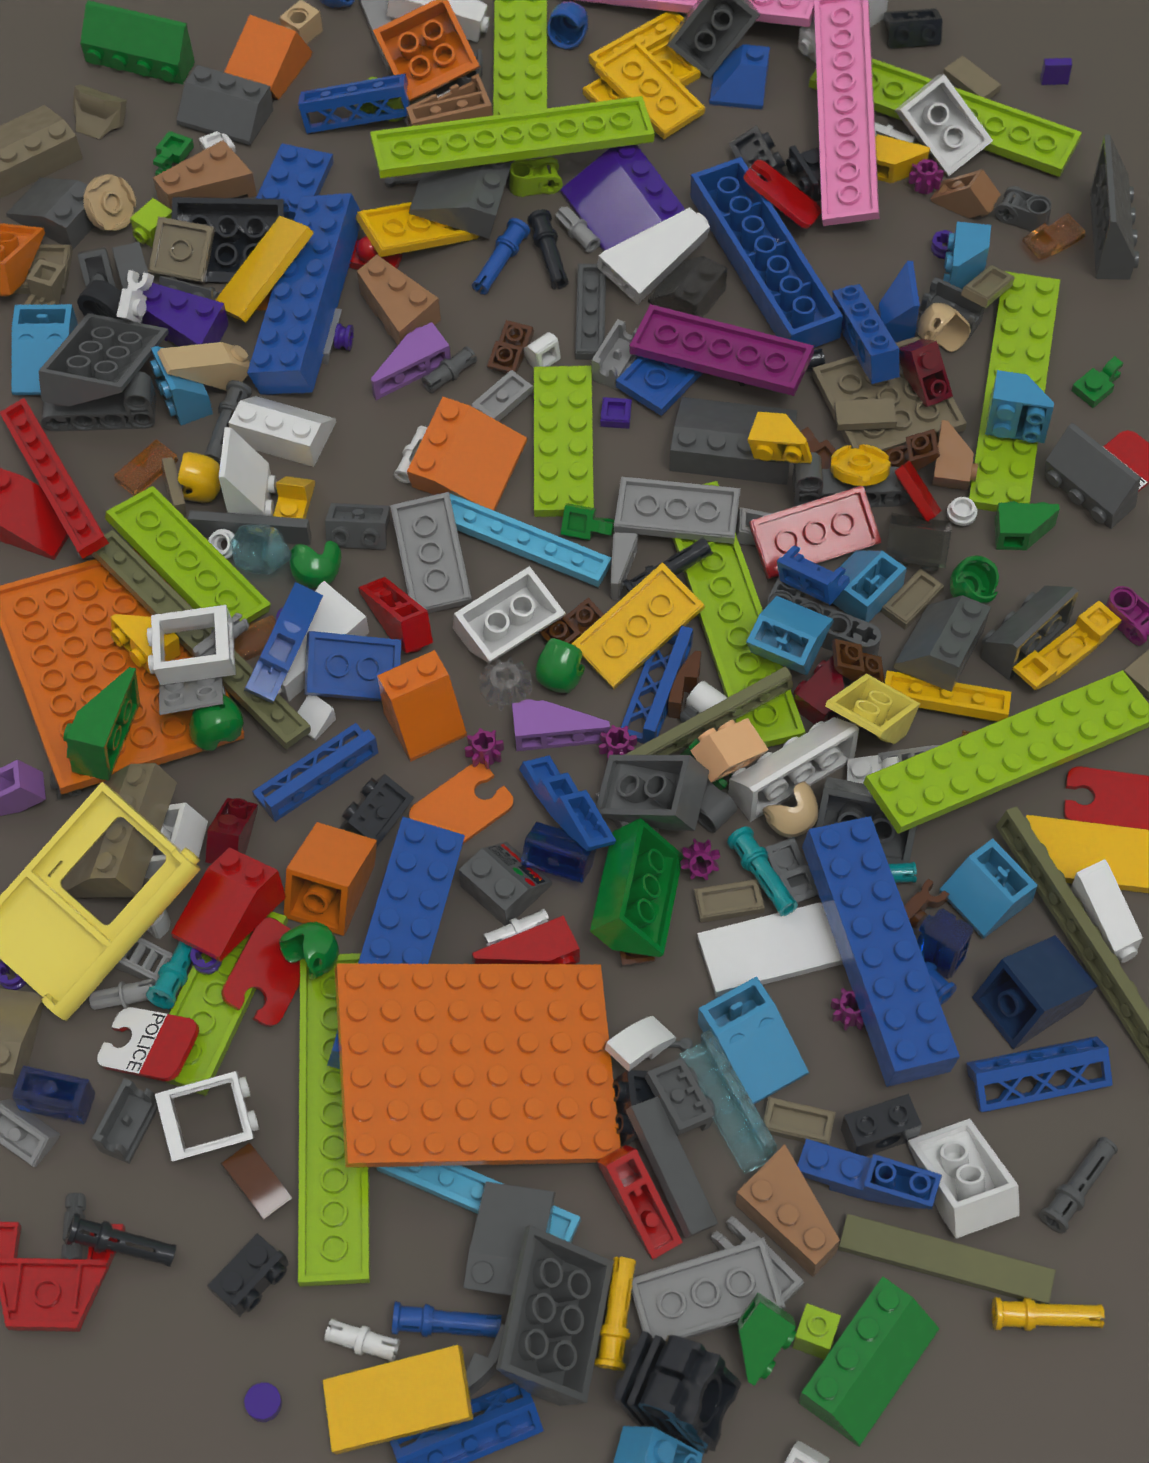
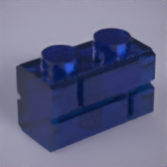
(556, 853)
(944, 941)
(53, 1094)

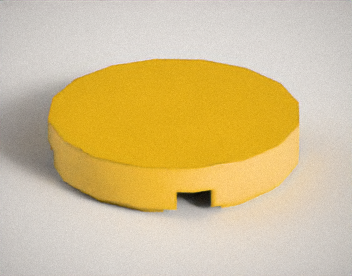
(860, 465)

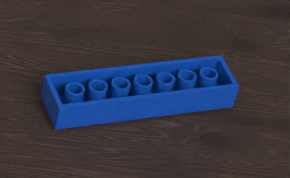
(765, 255)
(306, 298)
(410, 899)
(879, 952)

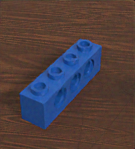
(867, 334)

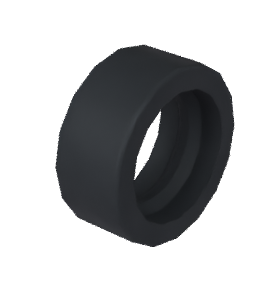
(100, 299)

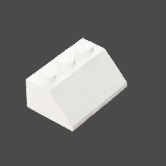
(282, 429)
(506, 616)

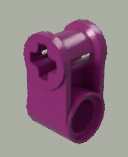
(1133, 614)

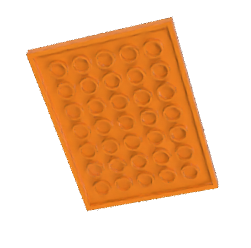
(65, 656)
(474, 1064)

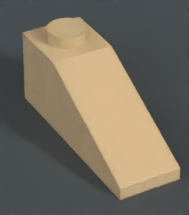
(206, 363)

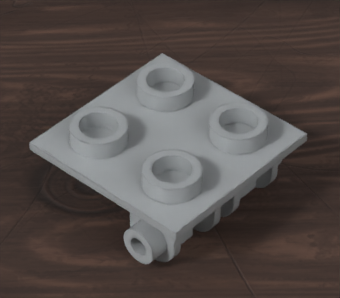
(190, 695)

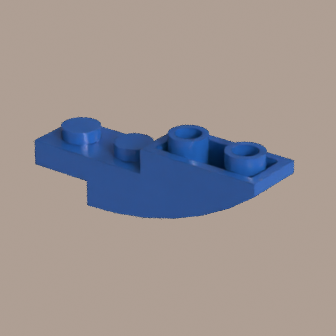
(283, 643)
(869, 1178)

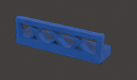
(349, 95)
(656, 713)
(319, 775)
(1040, 1061)
(470, 1440)

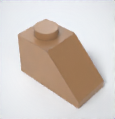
(967, 194)
(955, 463)

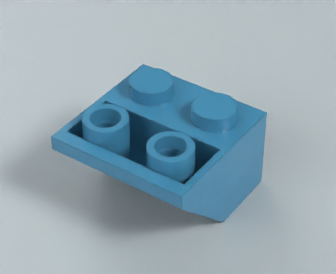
(968, 253)
(184, 397)
(1018, 408)
(873, 582)
(789, 634)
(989, 888)
(653, 1446)

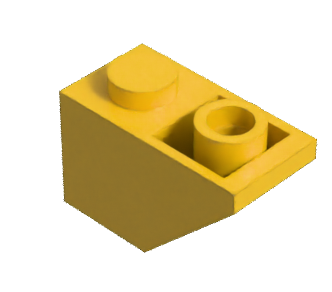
(896, 158)
(778, 439)
(132, 634)

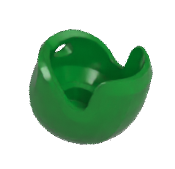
(313, 568)
(975, 579)
(559, 666)
(215, 724)
(314, 944)

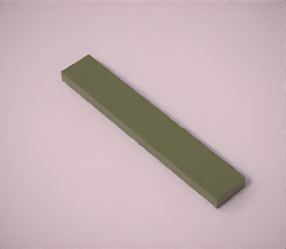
(719, 714)
(946, 1259)

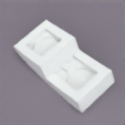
(639, 1041)

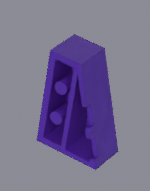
(186, 315)

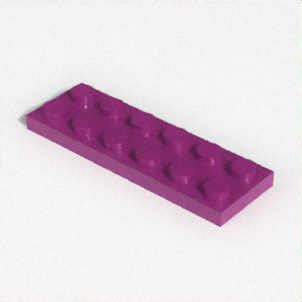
(722, 349)

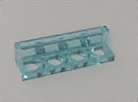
(734, 1110)

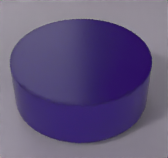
(263, 1402)

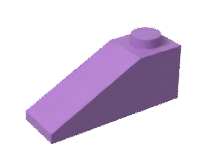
(411, 360)
(553, 726)
(20, 787)

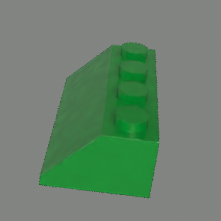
(136, 42)
(637, 891)
(869, 1362)

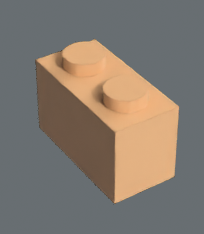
(729, 748)

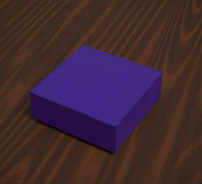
(1056, 71)
(616, 412)

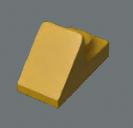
(293, 497)

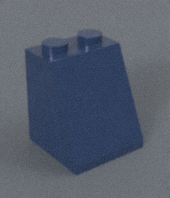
(1033, 990)

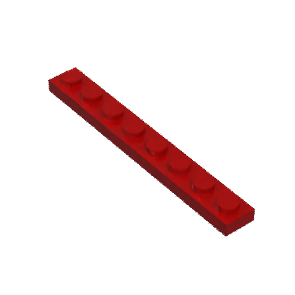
(54, 478)

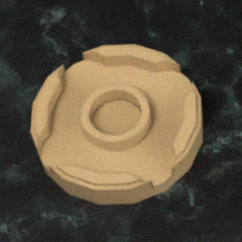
(109, 202)

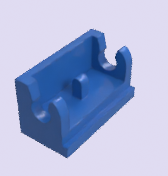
(811, 577)

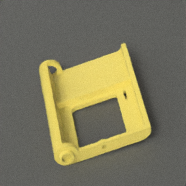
(53, 936)

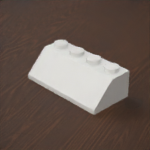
(799, 760)

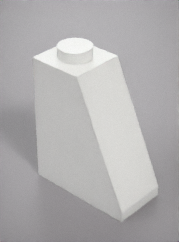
(1108, 909)

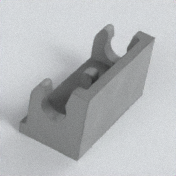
(613, 355)

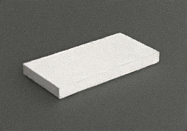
(769, 948)

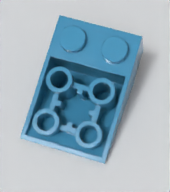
(35, 337)
(753, 1039)

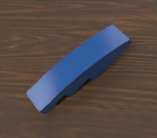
(566, 804)

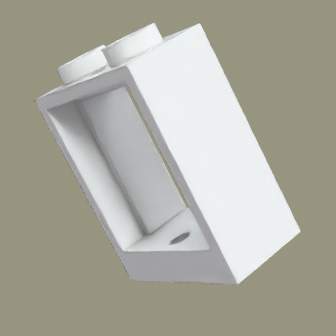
(193, 668)
(172, 1126)

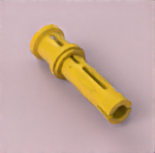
(1029, 1314)
(614, 1330)

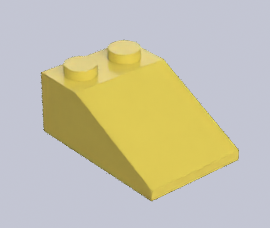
(876, 708)

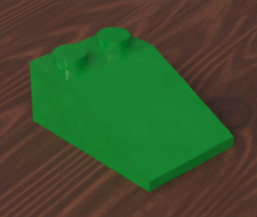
(102, 727)

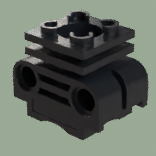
(677, 1389)

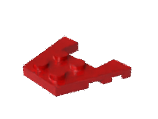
(48, 1292)

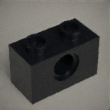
(881, 1126)

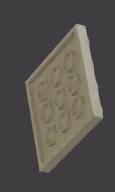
(848, 381)

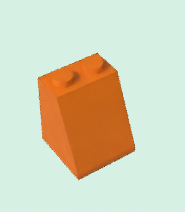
(268, 55)
(421, 705)
(328, 877)

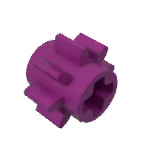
(925, 176)
(481, 740)
(617, 741)
(702, 868)
(847, 1016)

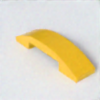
(1069, 648)

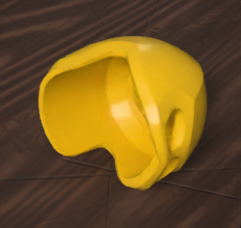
(199, 475)

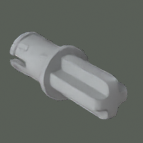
(578, 229)
(208, 645)
(121, 995)

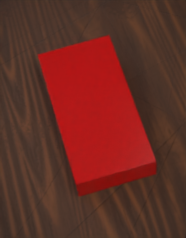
(917, 491)

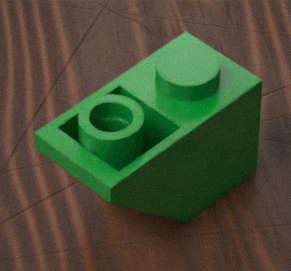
(1023, 524)
(763, 1332)

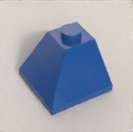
(741, 78)
(901, 305)

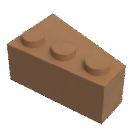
(458, 104)
(209, 174)
(396, 298)
(788, 1212)

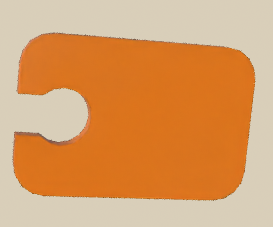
(458, 808)

